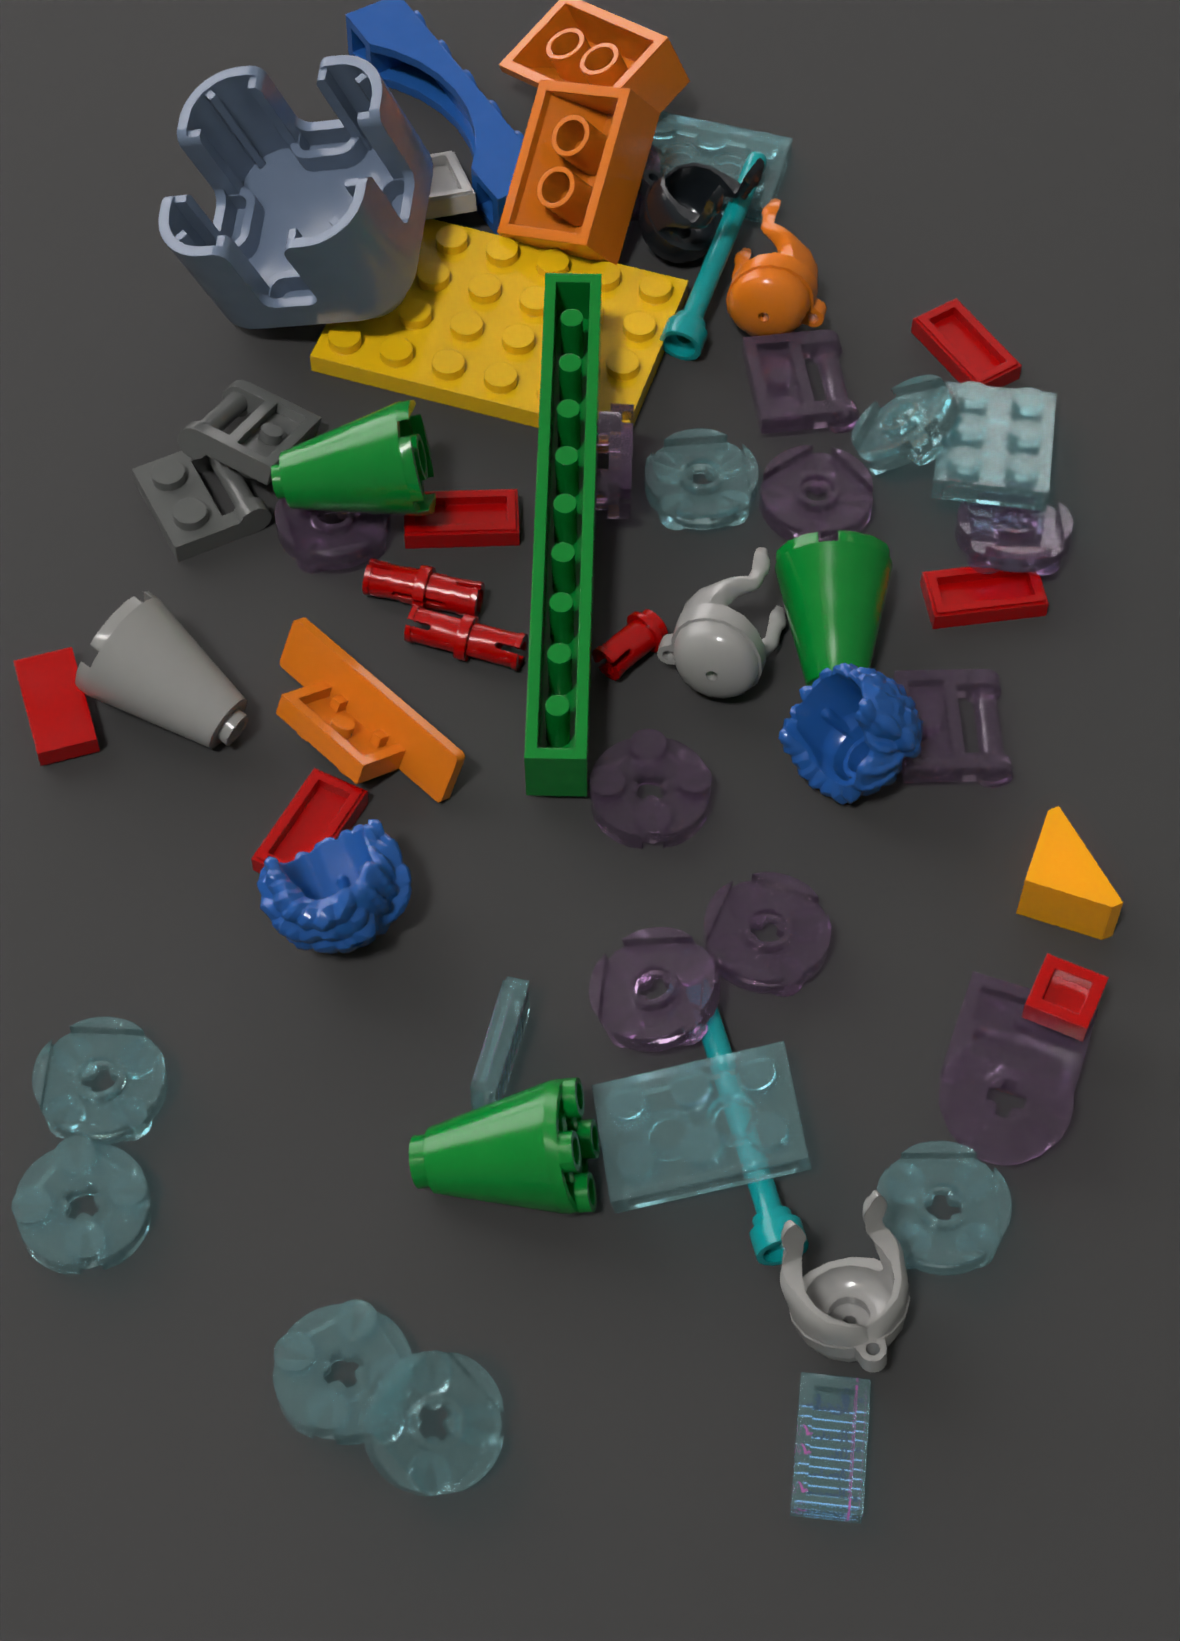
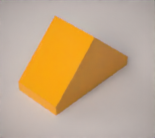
(1067, 883)

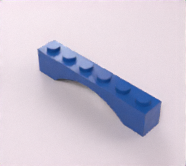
(423, 67)

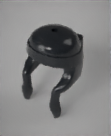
(685, 207)

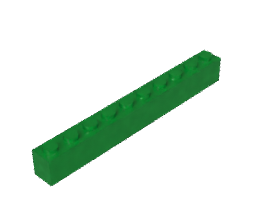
(564, 539)

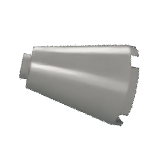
(162, 675)

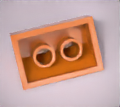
(598, 48)
(579, 169)

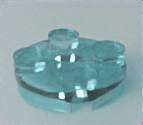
(908, 425)
(694, 505)
(108, 1115)
(952, 1171)
(71, 1172)
(305, 1357)
(392, 1423)

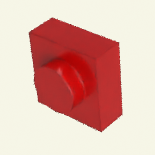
(1064, 997)

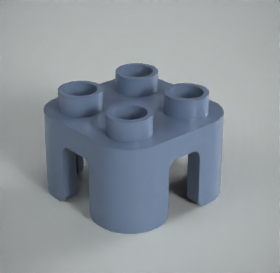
(307, 213)

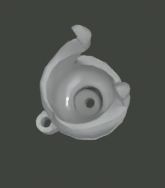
(717, 646)
(849, 1304)

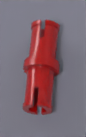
(423, 587)
(466, 637)

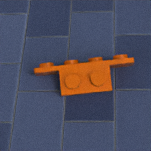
(359, 719)

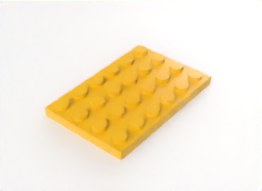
(476, 327)

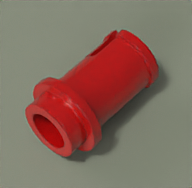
(630, 643)

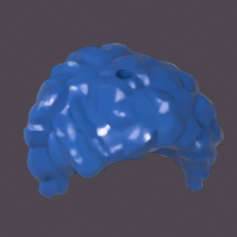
(851, 732)
(338, 891)

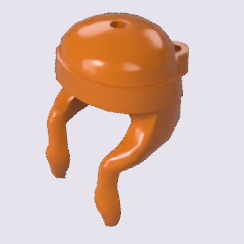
(777, 288)

